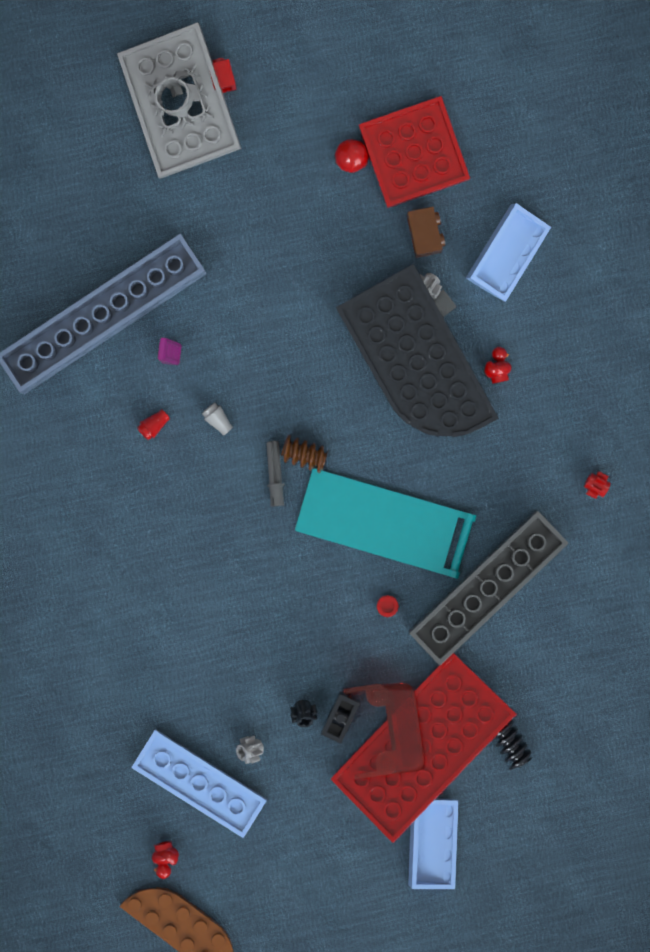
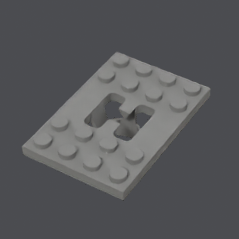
(164, 64)

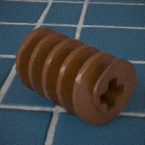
(304, 454)

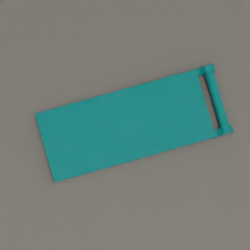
(382, 522)

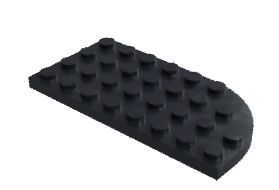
(416, 357)

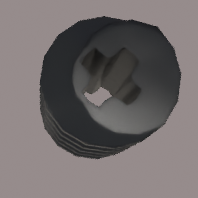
(513, 746)

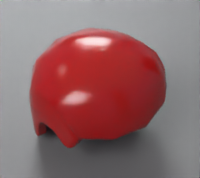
(351, 155)

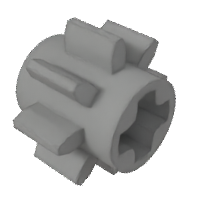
(432, 283)
(249, 749)

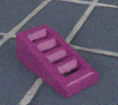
(169, 352)

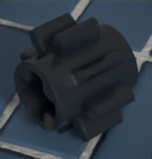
(303, 713)

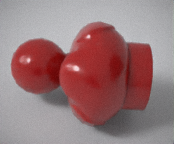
(499, 370)
(163, 855)

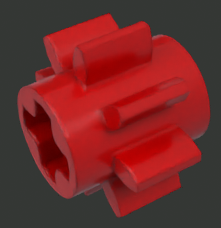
(597, 484)

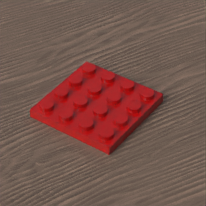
(414, 152)

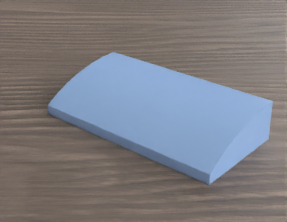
(508, 252)
(434, 846)

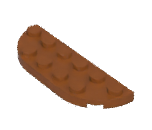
(177, 921)

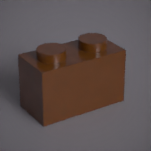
(424, 232)

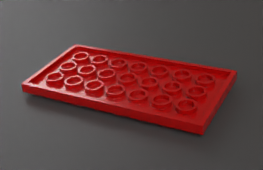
(456, 723)

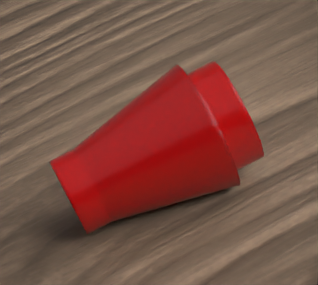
(152, 425)

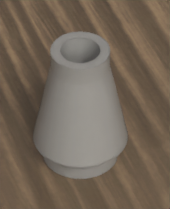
(216, 417)

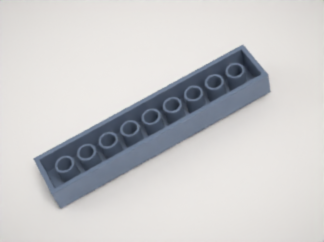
(101, 314)

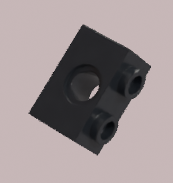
(340, 717)

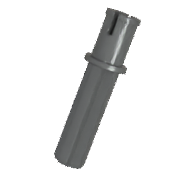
(275, 479)

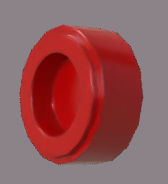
(387, 606)

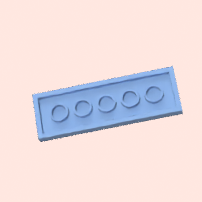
(199, 783)

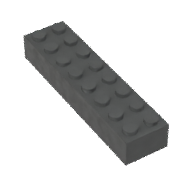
(488, 587)

